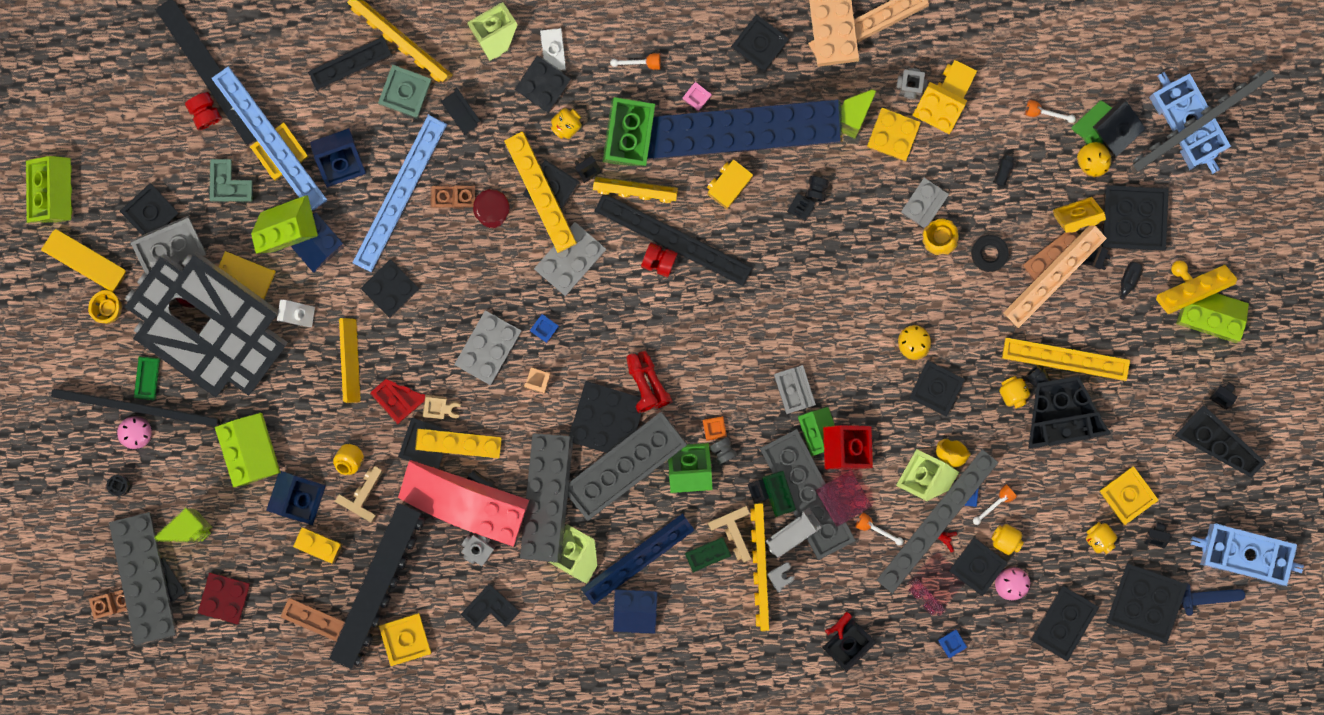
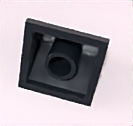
(851, 648)

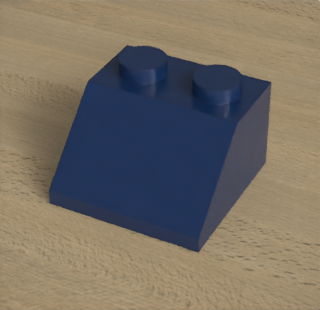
(337, 157)
(319, 249)
(295, 498)
(635, 611)

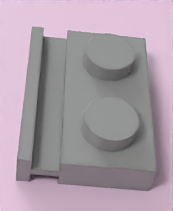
(924, 203)
(794, 389)

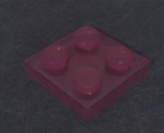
(843, 498)
(931, 605)

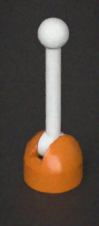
(652, 61)
(1035, 110)
(1005, 495)
(866, 523)

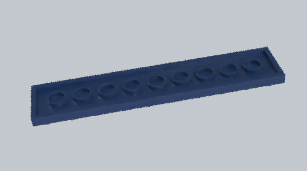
(746, 129)

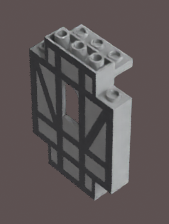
(234, 342)

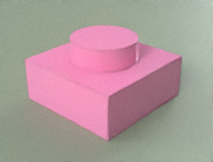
(697, 96)

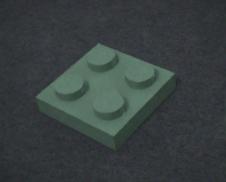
(404, 91)

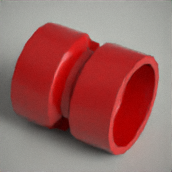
(202, 108)
(659, 260)

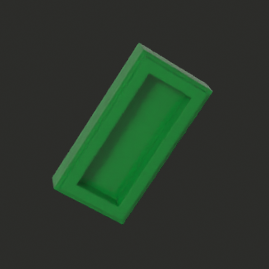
(147, 378)

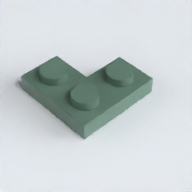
(223, 187)

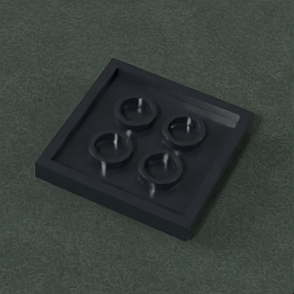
(1135, 218)
(604, 417)
(1146, 603)

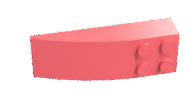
(464, 502)

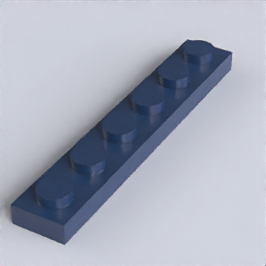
(637, 559)

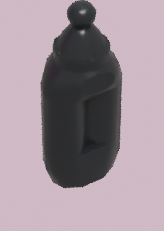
(1130, 278)

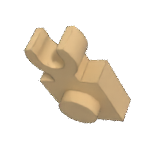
(436, 407)

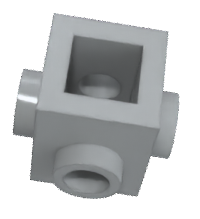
(912, 75)
(478, 556)

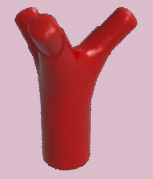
(945, 538)
(839, 626)

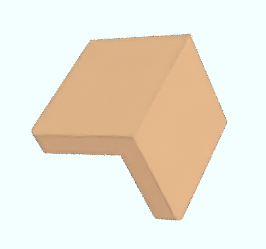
(538, 380)

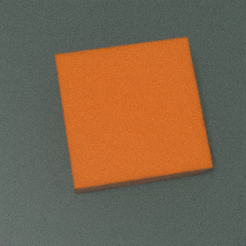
(714, 428)

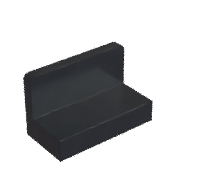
(461, 112)

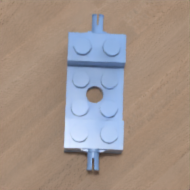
(1176, 102)
(1226, 548)

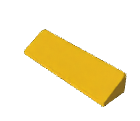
(84, 260)
(349, 360)

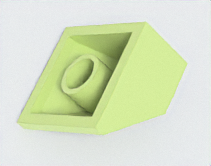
(494, 30)
(927, 476)
(578, 554)

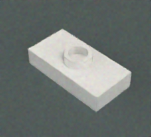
(553, 48)
(295, 313)

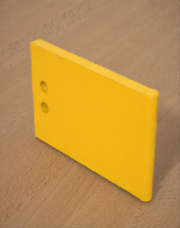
(248, 273)

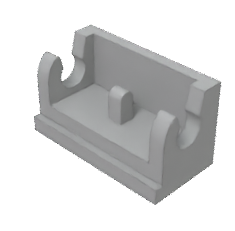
(777, 578)

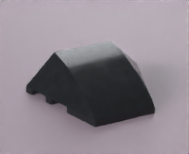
(1064, 415)

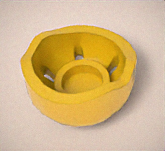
(1098, 164)
(107, 308)
(914, 339)
(952, 452)

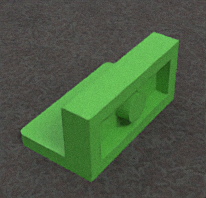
(1085, 125)
(812, 428)

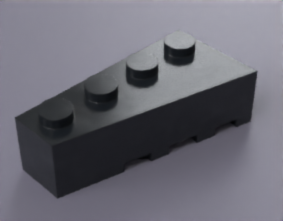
(1216, 439)

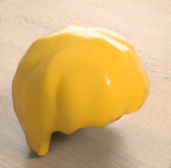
(940, 237)

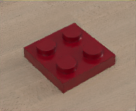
(224, 598)

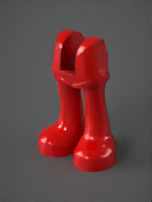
(637, 368)

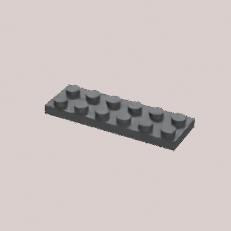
(625, 465)
(803, 479)
(547, 497)
(143, 579)

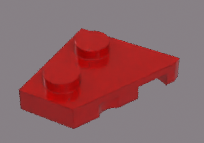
(397, 399)

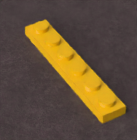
(405, 44)
(540, 192)
(1065, 359)
(760, 576)

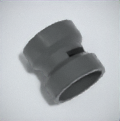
(723, 450)

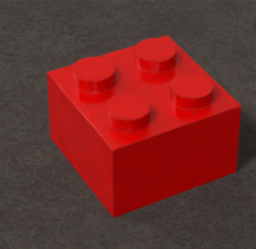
(848, 447)

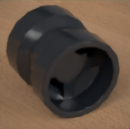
(817, 188)
(121, 487)

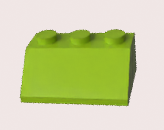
(854, 111)
(48, 189)
(284, 226)
(1216, 316)
(247, 450)
(187, 526)

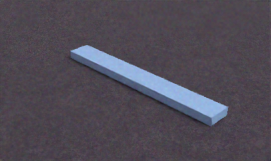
(268, 137)
(399, 193)

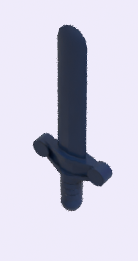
(1210, 597)

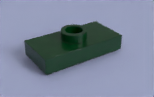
(779, 493)
(707, 554)

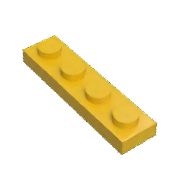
(626, 188)
(458, 443)

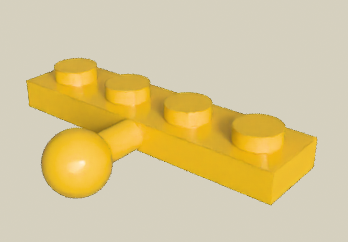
(1194, 288)

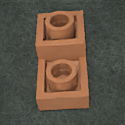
(452, 196)
(108, 604)

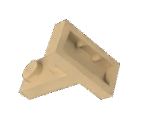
(362, 494)
(732, 532)

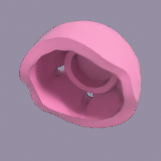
(134, 432)
(1015, 583)

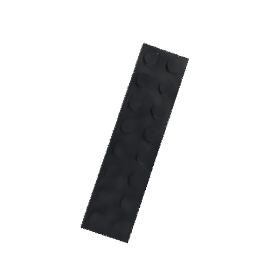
(376, 587)

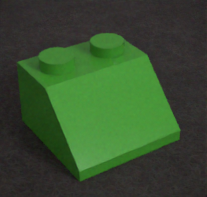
(690, 469)

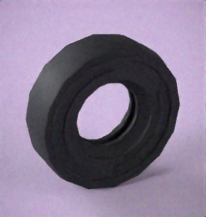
(999, 244)

